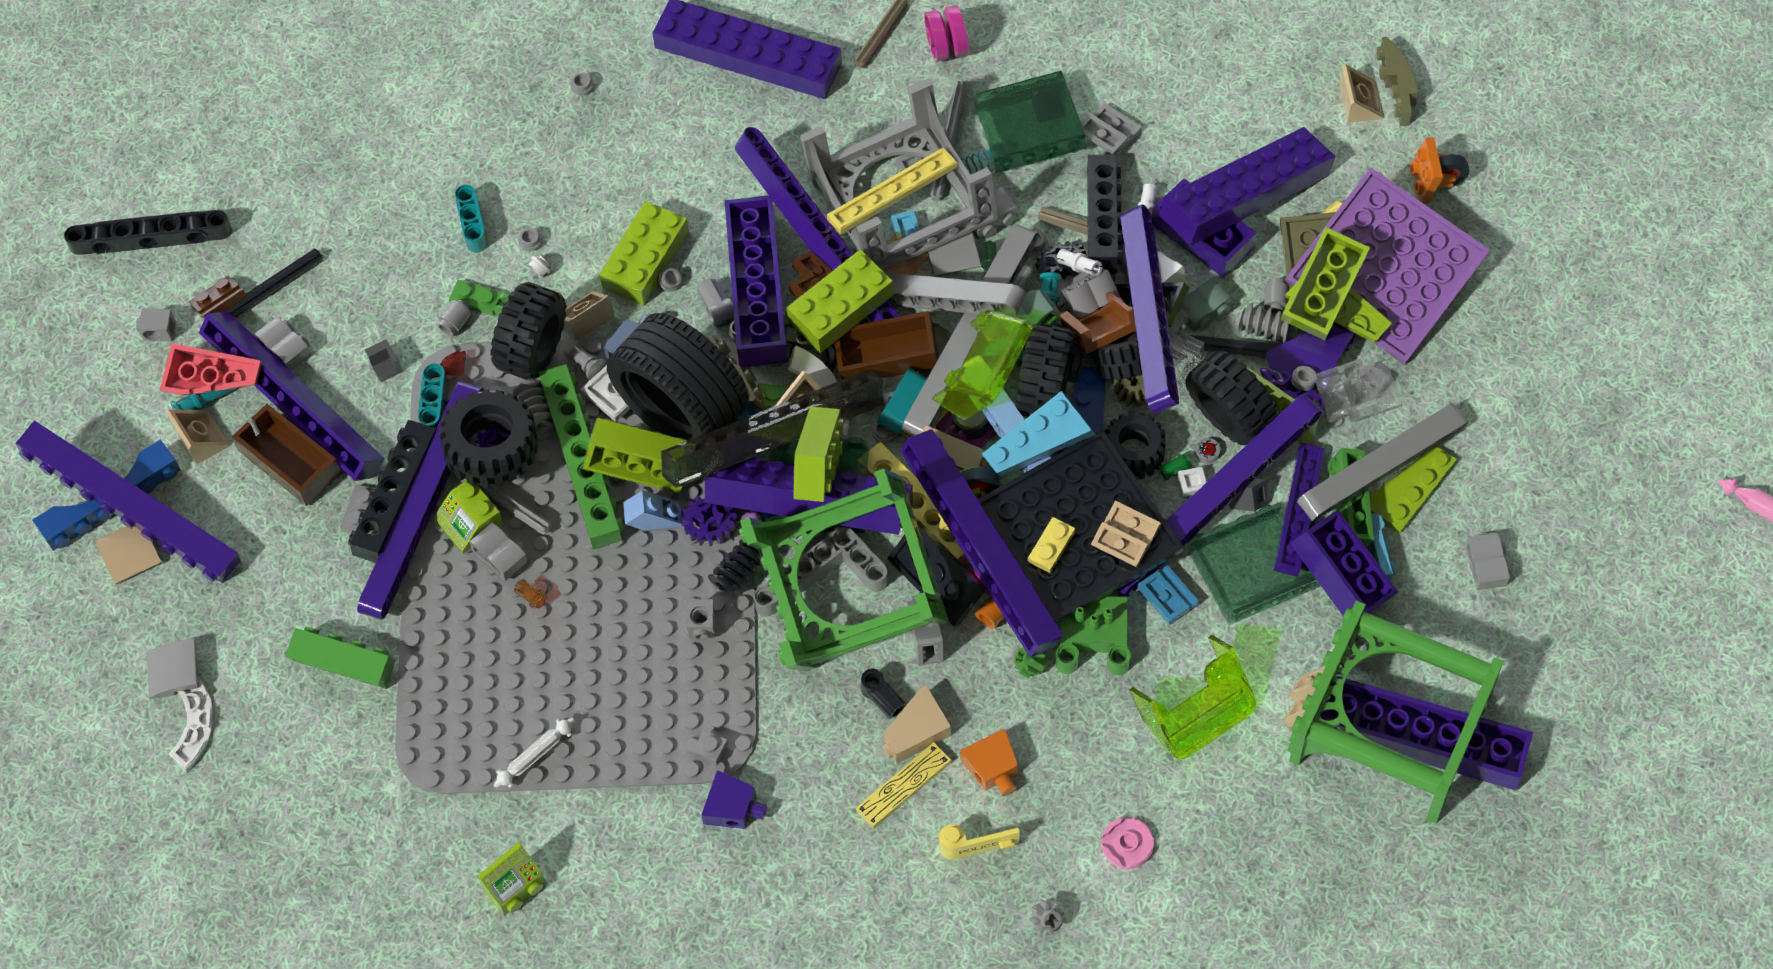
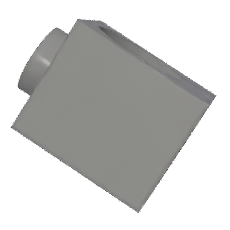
(156, 324)
(701, 609)

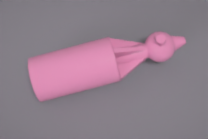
(1755, 500)

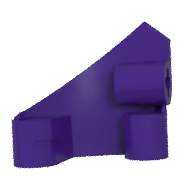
(1311, 351)

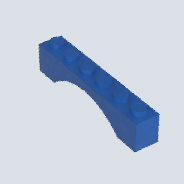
(64, 523)

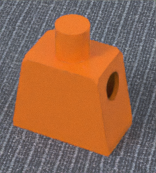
(992, 762)

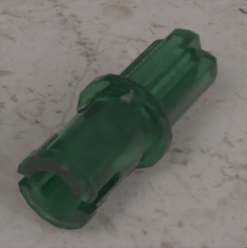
(989, 253)

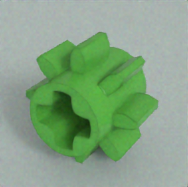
(1028, 665)

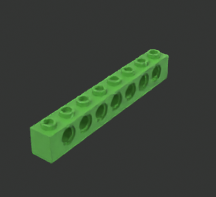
(600, 531)

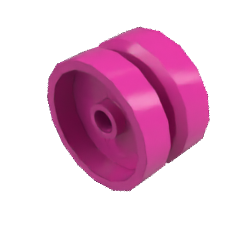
(946, 33)

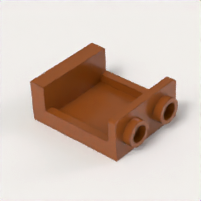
(1102, 325)

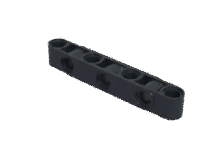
(148, 232)

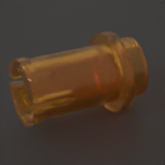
(535, 597)

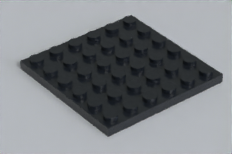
(1079, 491)

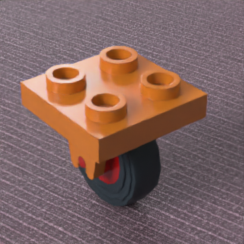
(1436, 170)

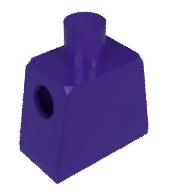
(731, 803)

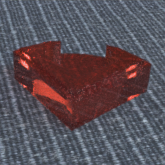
(454, 363)

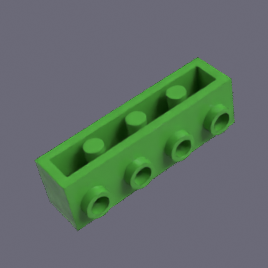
(1357, 509)
(340, 658)

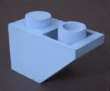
(652, 512)

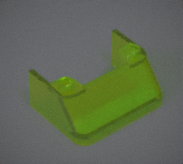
(986, 364)
(1207, 712)

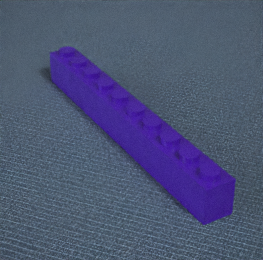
(295, 397)
(128, 502)
(981, 543)

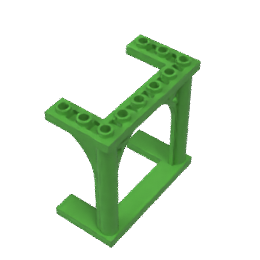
(769, 536)
(1316, 735)

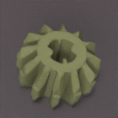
(1131, 393)

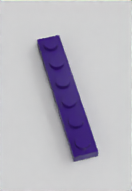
(1295, 520)

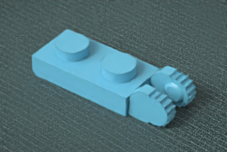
(1380, 546)

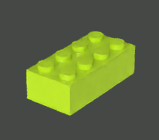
(644, 252)
(1325, 283)
(840, 301)
(629, 453)
(818, 454)

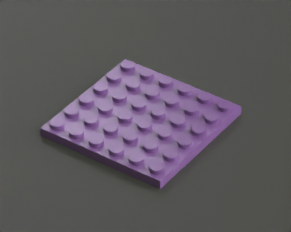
(1412, 262)

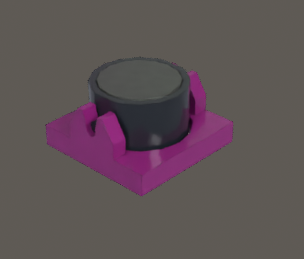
(970, 430)

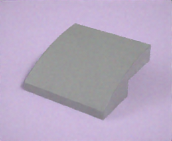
(1110, 129)
(954, 256)
(172, 668)

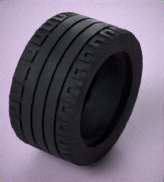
(676, 378)

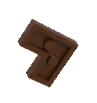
(812, 271)

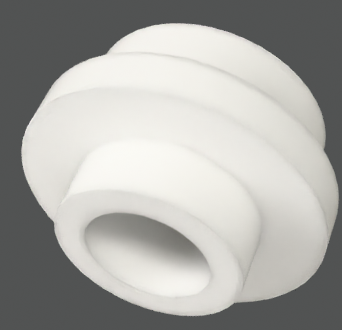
(539, 265)

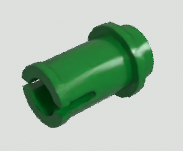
(1171, 468)

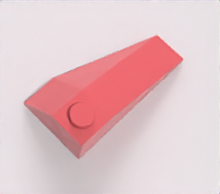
(202, 371)

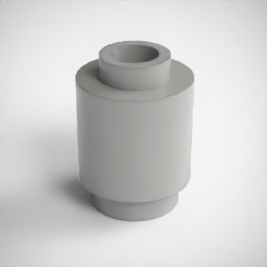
(1275, 295)
(454, 317)

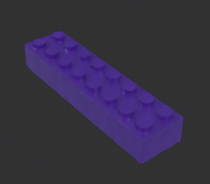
(747, 48)
(1246, 186)
(755, 281)
(770, 489)
(1431, 733)

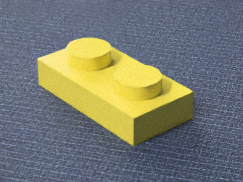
(1051, 545)

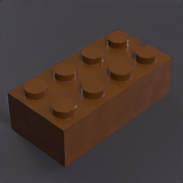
(888, 346)
(287, 455)

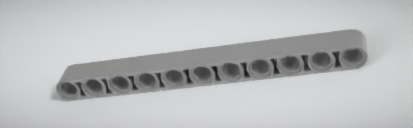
(1002, 270)

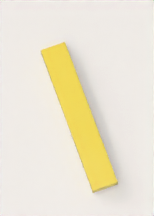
(892, 190)

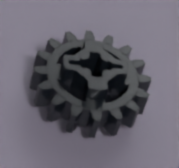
(1049, 263)

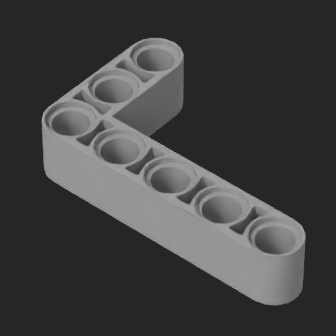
(819, 568)

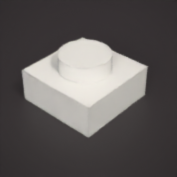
(1191, 480)

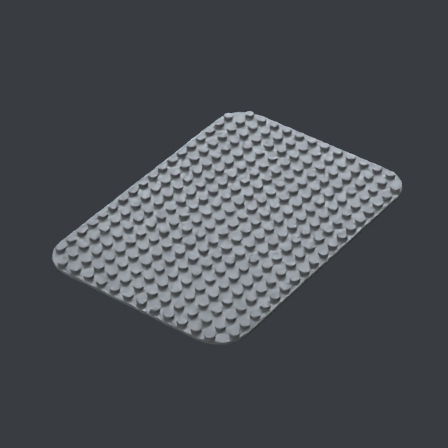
(605, 648)

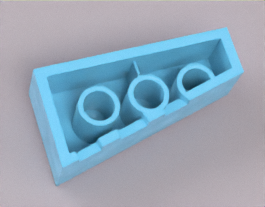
(1039, 436)

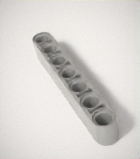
(954, 294)

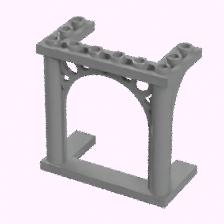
(974, 190)

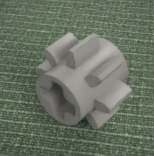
(1046, 916)

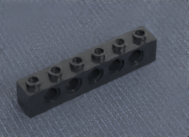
(1102, 211)
(370, 545)

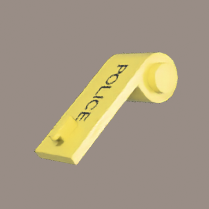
(955, 845)

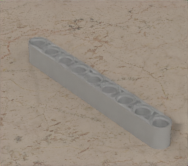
(1381, 462)

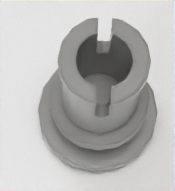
(590, 364)

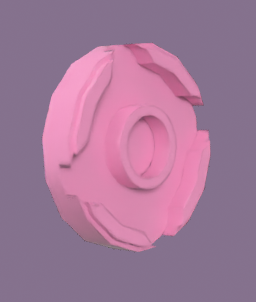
(1125, 852)

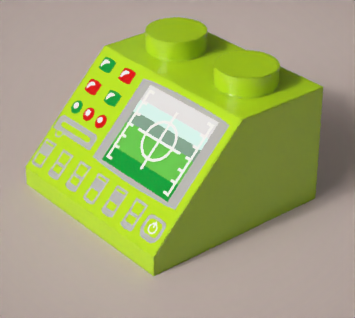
(466, 514)
(511, 879)

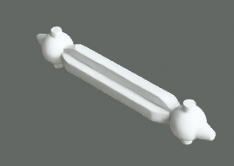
(533, 753)

